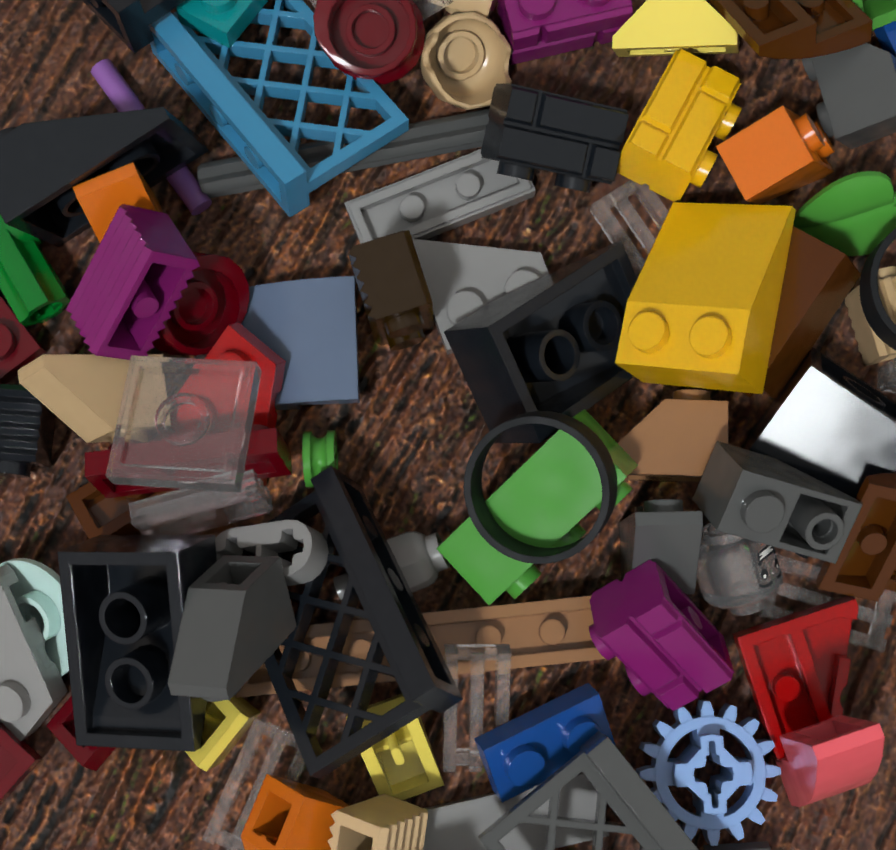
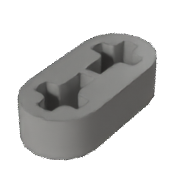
(275, 538)

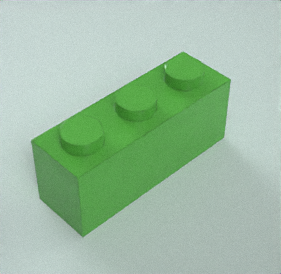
(537, 508)

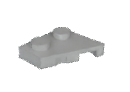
(471, 276)
(27, 675)

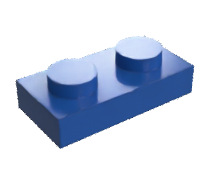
(541, 741)

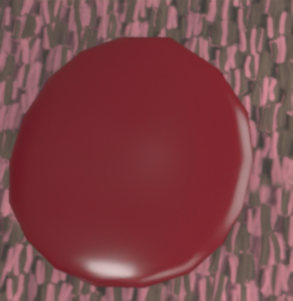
(370, 37)
(209, 304)

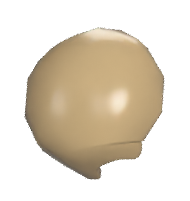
(465, 60)

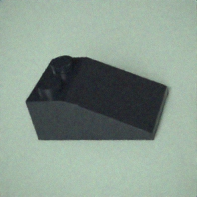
(52, 156)
(547, 344)
(121, 636)

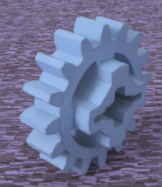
(735, 771)

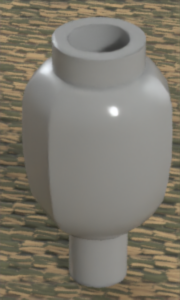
(416, 558)

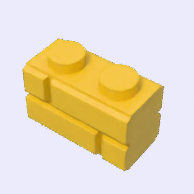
(678, 125)

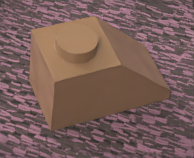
(677, 438)

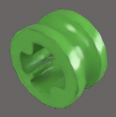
(318, 454)

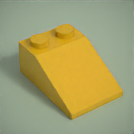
(708, 297)

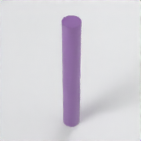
(125, 100)

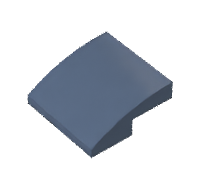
(315, 333)

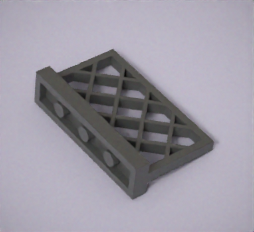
(615, 785)

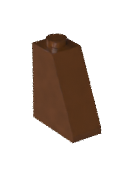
(811, 293)

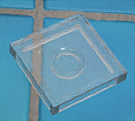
(184, 423)

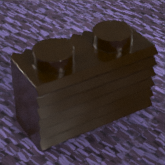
(393, 290)

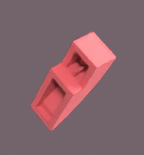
(830, 758)

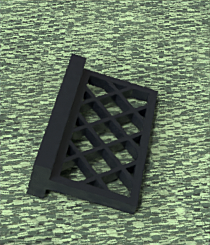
(389, 608)

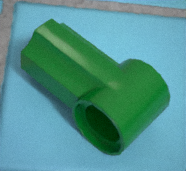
(28, 278)

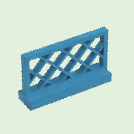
(243, 124)

